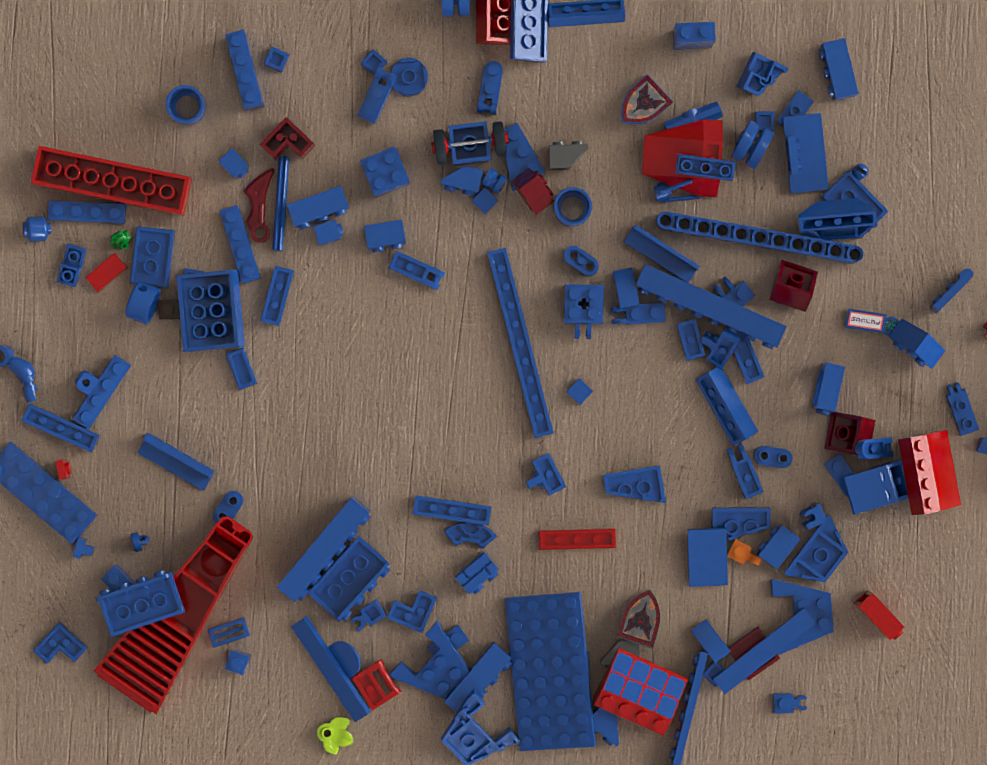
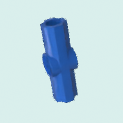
(710, 112)

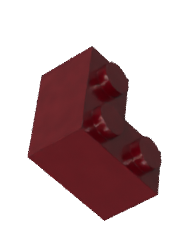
(286, 136)
(533, 190)

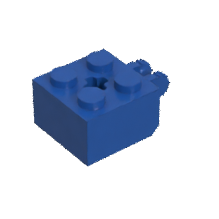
(575, 314)

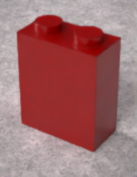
(879, 615)

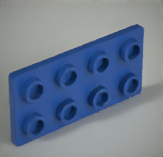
(805, 153)

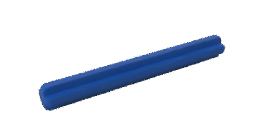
(280, 207)

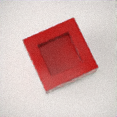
(63, 469)

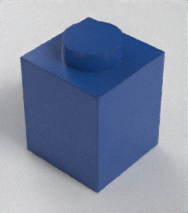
(234, 164)
(328, 232)
(237, 661)

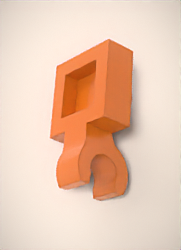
(741, 552)

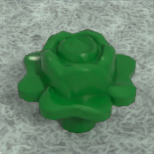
(120, 239)

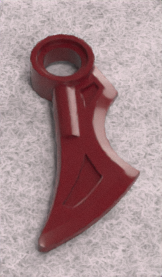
(257, 194)

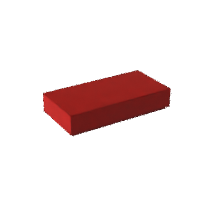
(106, 272)

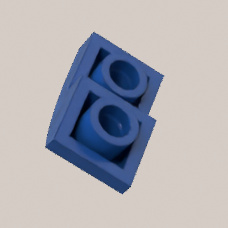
(71, 265)
(626, 288)
(710, 641)

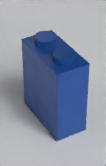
(693, 35)

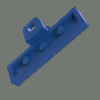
(98, 390)

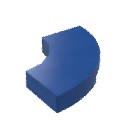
(470, 533)

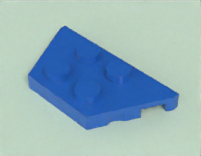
(819, 554)

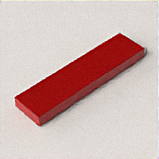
(577, 539)

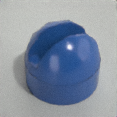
(858, 174)

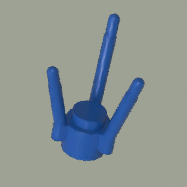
(662, 192)

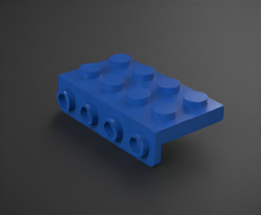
(350, 579)
(140, 603)

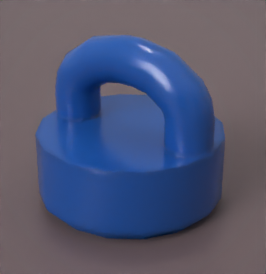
(137, 541)

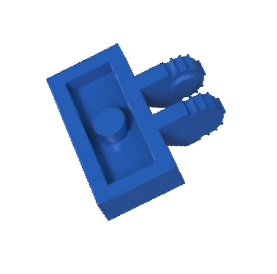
(739, 295)

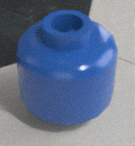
(36, 228)

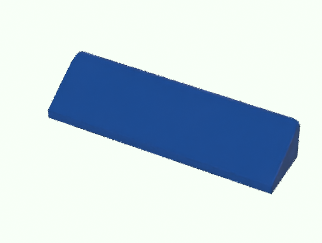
(586, 12)

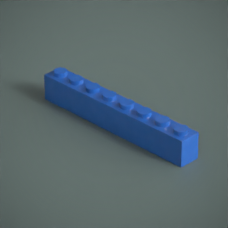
(710, 305)

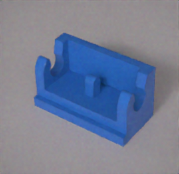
(815, 518)

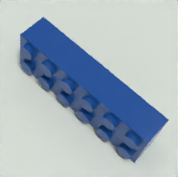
(323, 549)

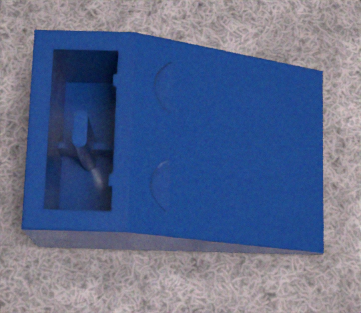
(876, 486)

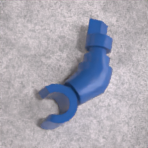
(23, 370)

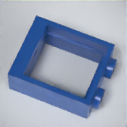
(828, 388)

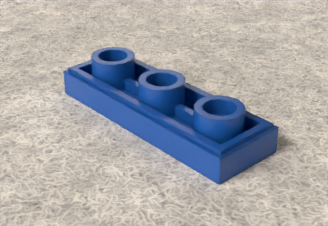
(693, 165)

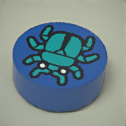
(891, 323)

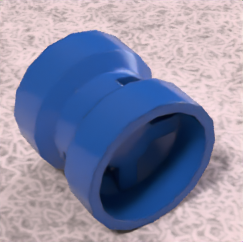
(494, 180)

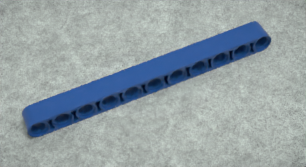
(769, 235)

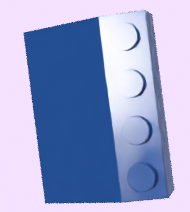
(210, 310)

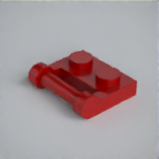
(371, 688)

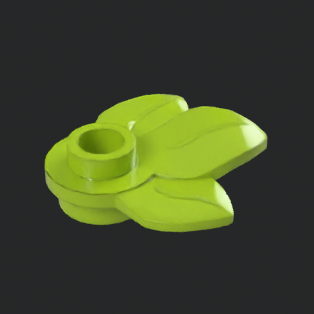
(338, 734)

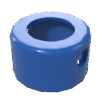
(175, 95)
(573, 192)
(142, 303)

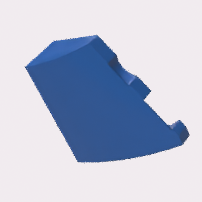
(759, 74)

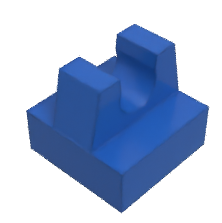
(81, 548)

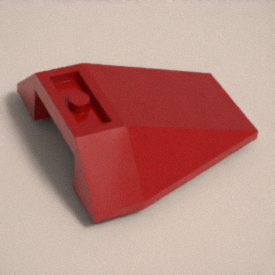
(696, 138)

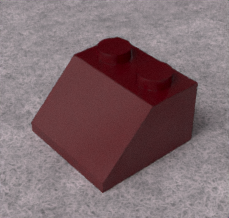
(793, 285)
(846, 431)

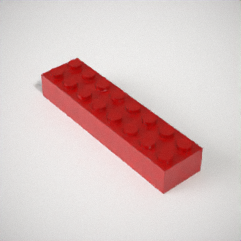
(111, 180)

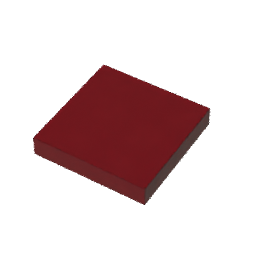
(745, 644)

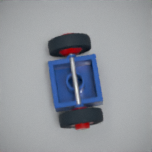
(470, 143)

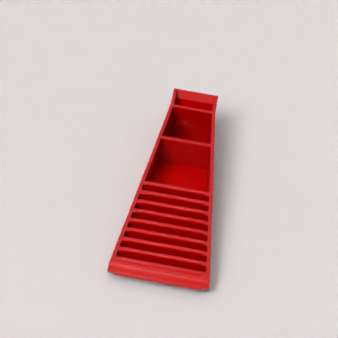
(152, 656)

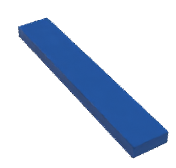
(764, 651)
(331, 669)

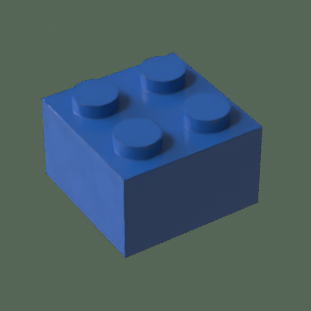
(385, 172)

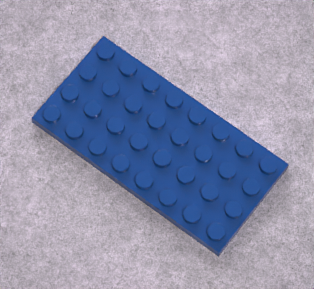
(550, 671)

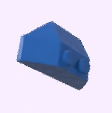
(838, 219)

